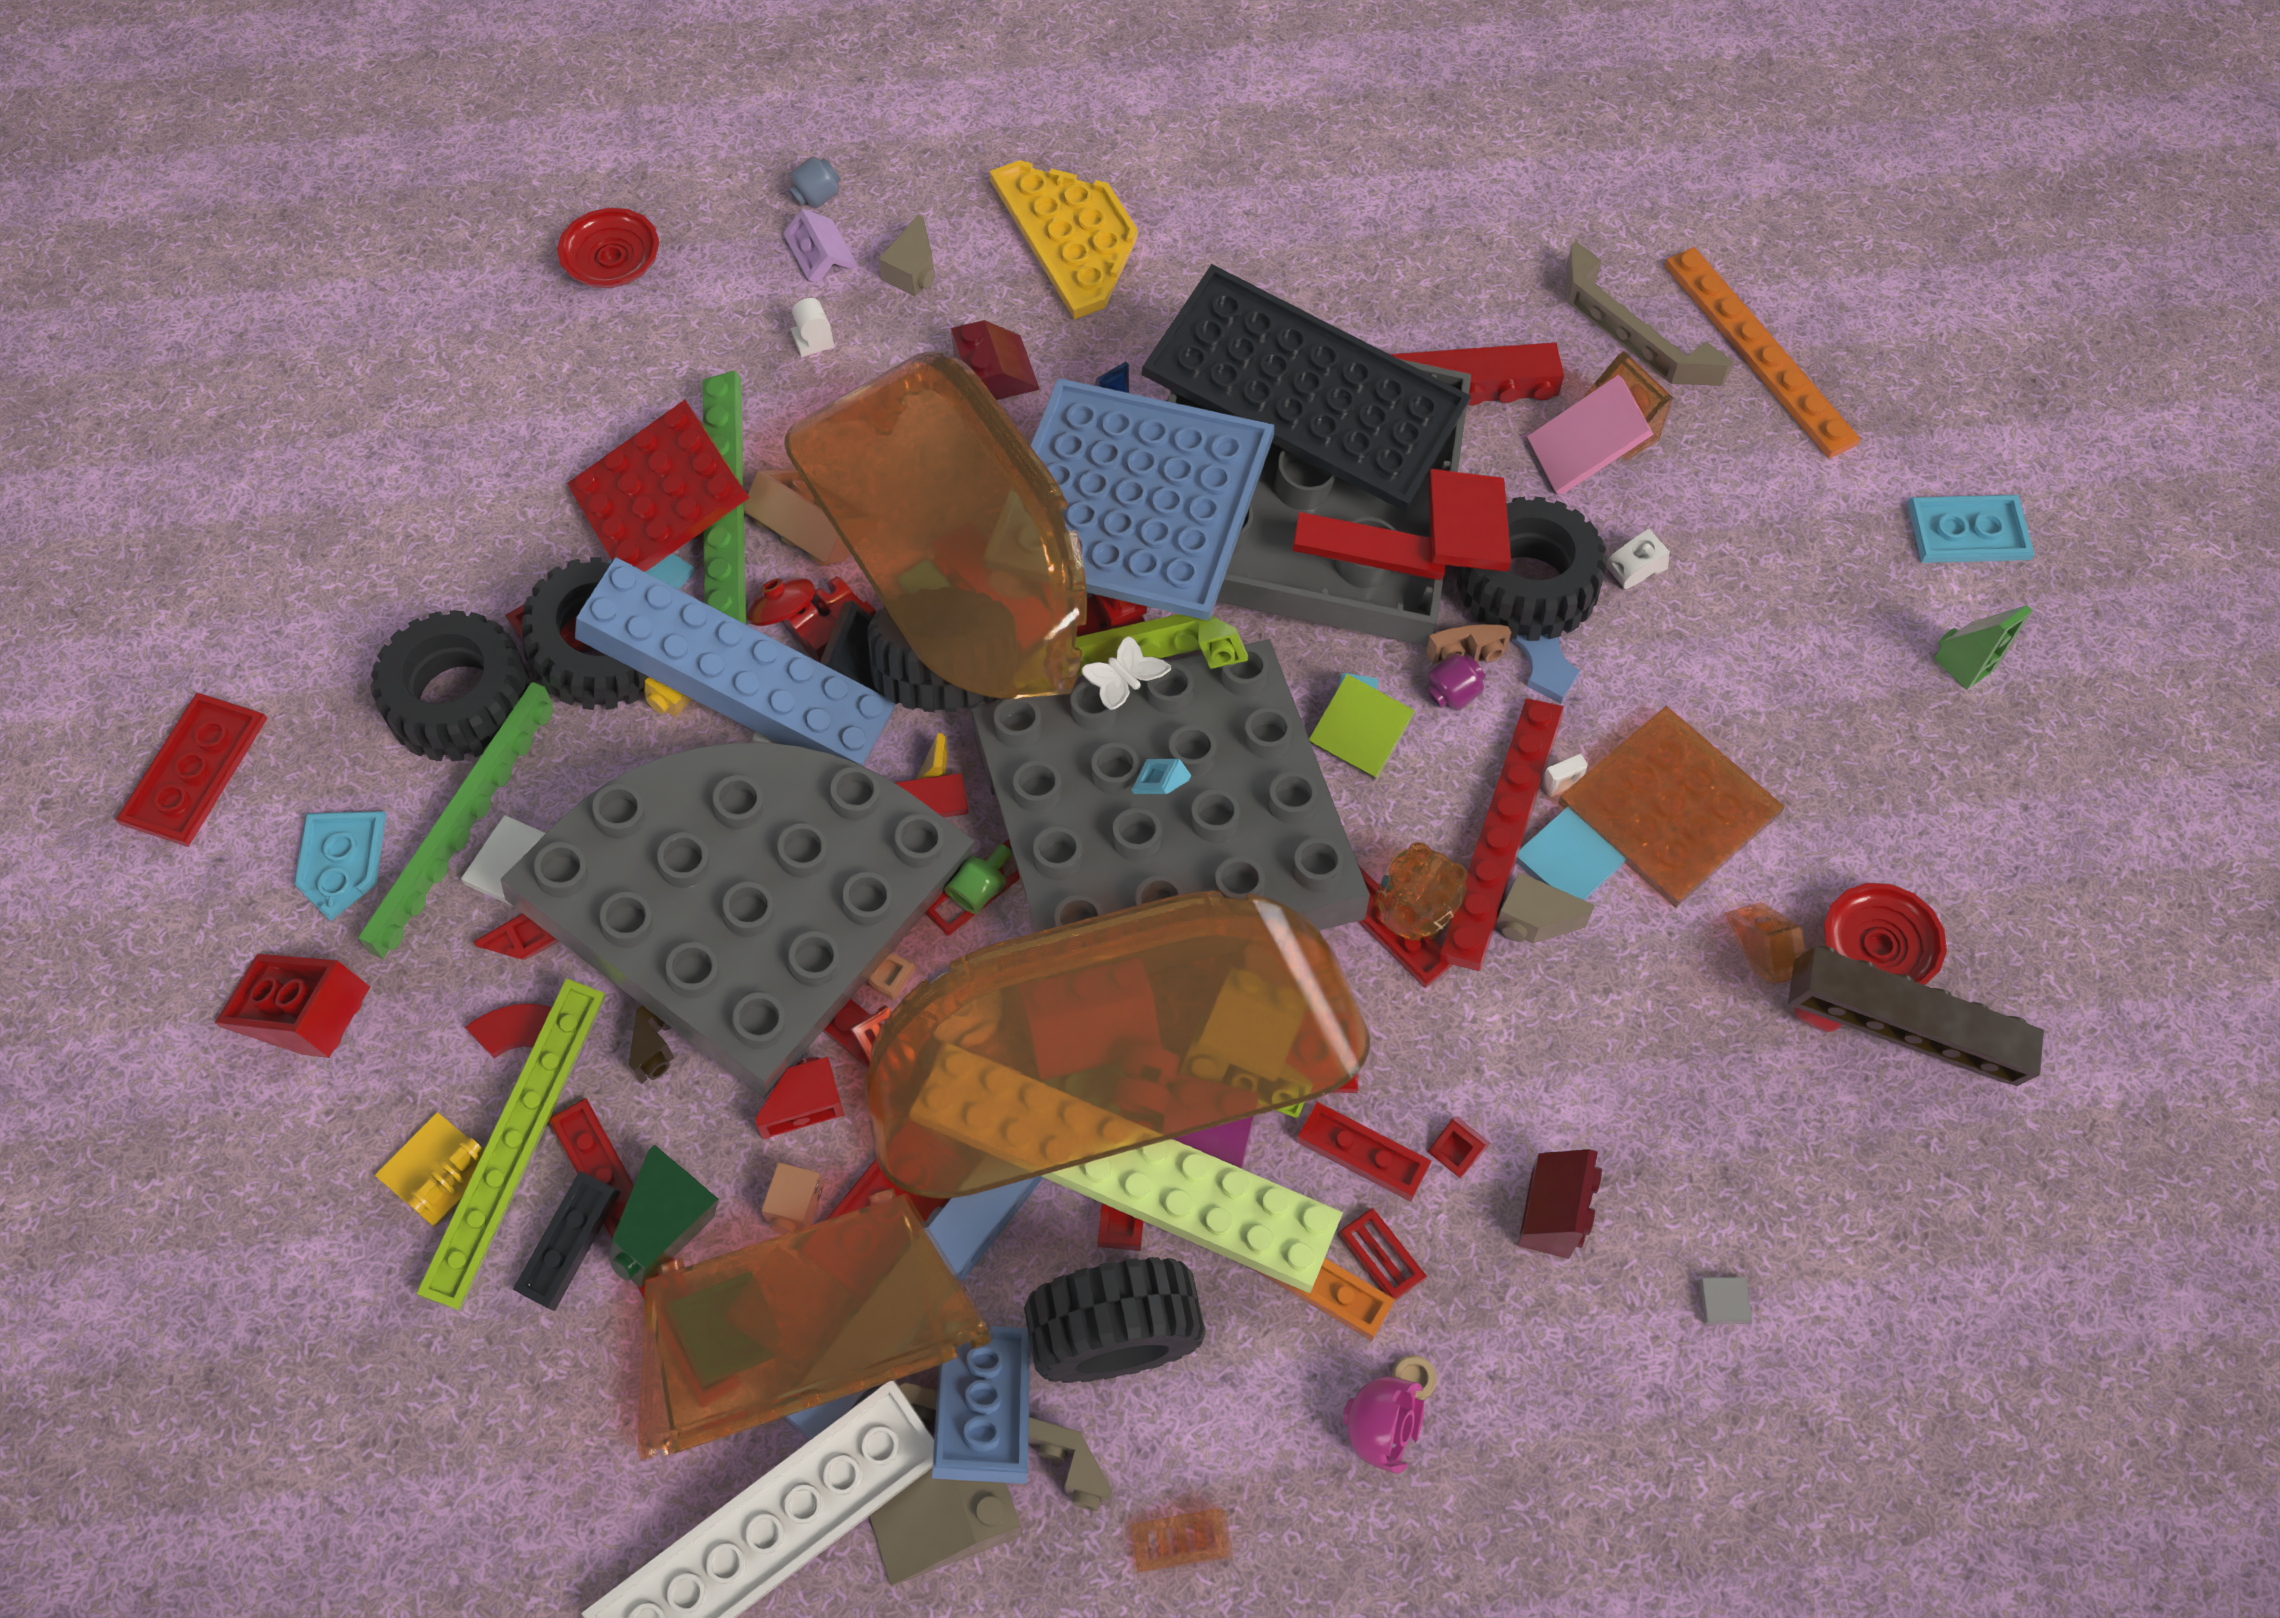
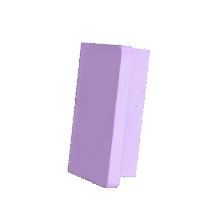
(817, 244)

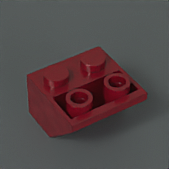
(1559, 1202)

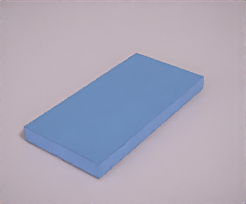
(984, 1411)

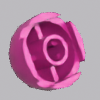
(1381, 1416)

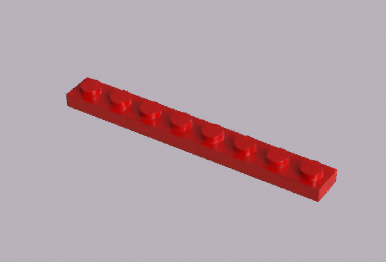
(1502, 835)

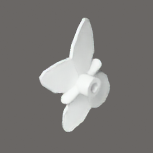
(1125, 670)

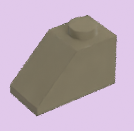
(909, 260)
(1540, 911)

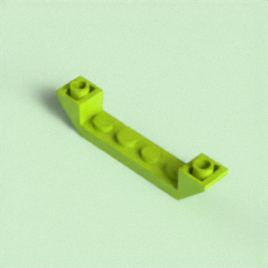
(1166, 638)

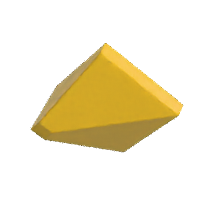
(936, 759)

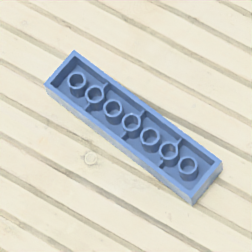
(730, 666)

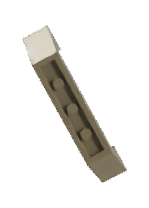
(1701, 367)
(1055, 1442)

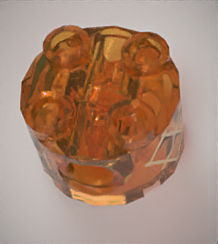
(1420, 892)

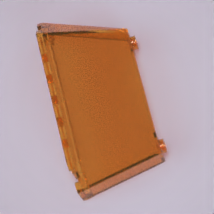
(797, 1324)

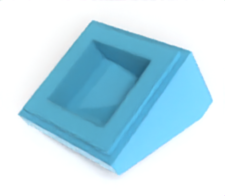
(1161, 776)

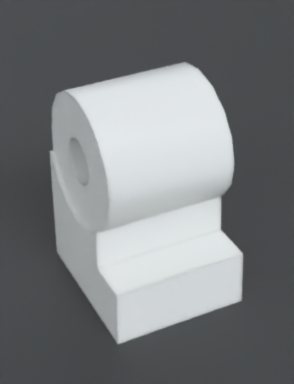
(812, 328)
(1638, 559)

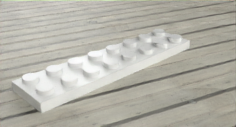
(782, 1517)

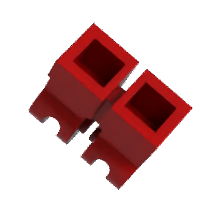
(814, 630)

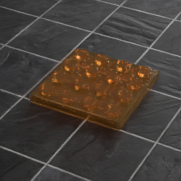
(1671, 805)

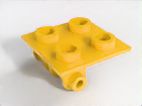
(432, 1169)

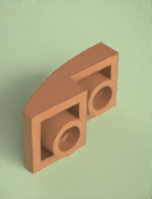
(1478, 641)

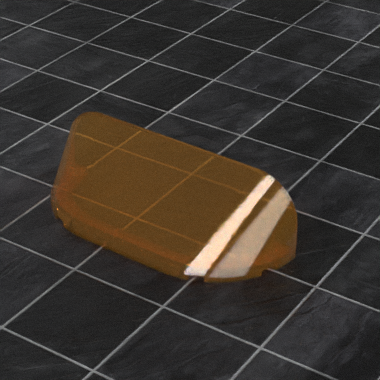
(951, 525)
(1108, 1041)

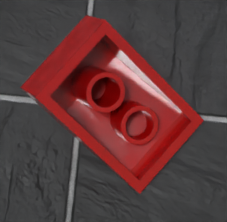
(295, 1003)

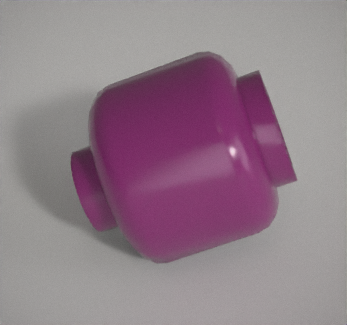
(1456, 681)

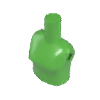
(978, 880)

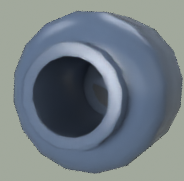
(814, 182)

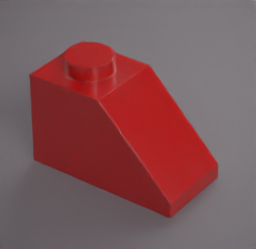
(801, 1099)

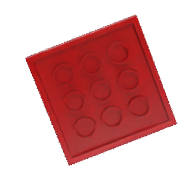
(658, 489)

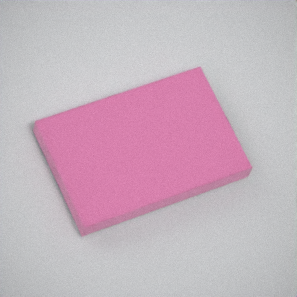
(1590, 435)

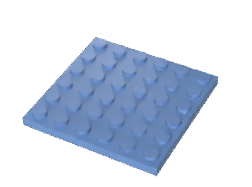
(1151, 491)

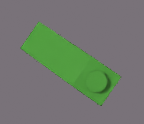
(1980, 645)

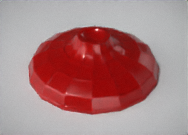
(608, 247)
(1887, 929)

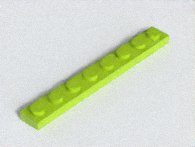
(511, 1146)

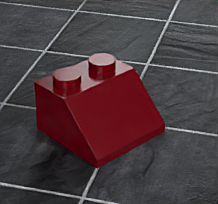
(995, 357)

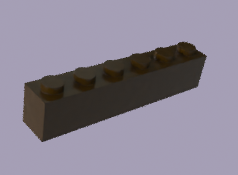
(1916, 1016)

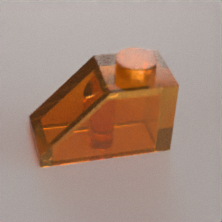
(1767, 940)

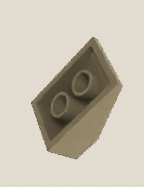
(942, 1523)

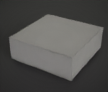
(1725, 1300)

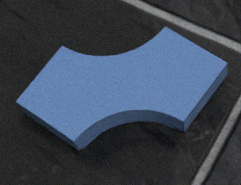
(1549, 668)

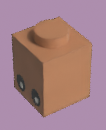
(792, 1198)

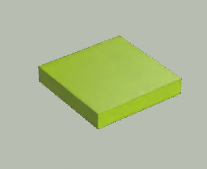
(1362, 726)

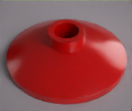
(779, 600)

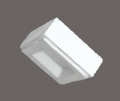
(1563, 775)

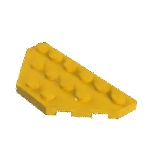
(1072, 229)

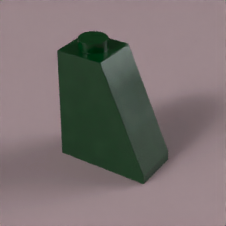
(659, 1218)

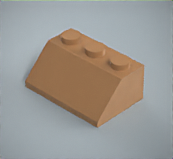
(786, 505)

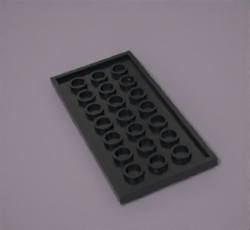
(1317, 385)

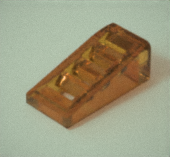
(1203, 1555)

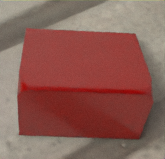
(1458, 1146)

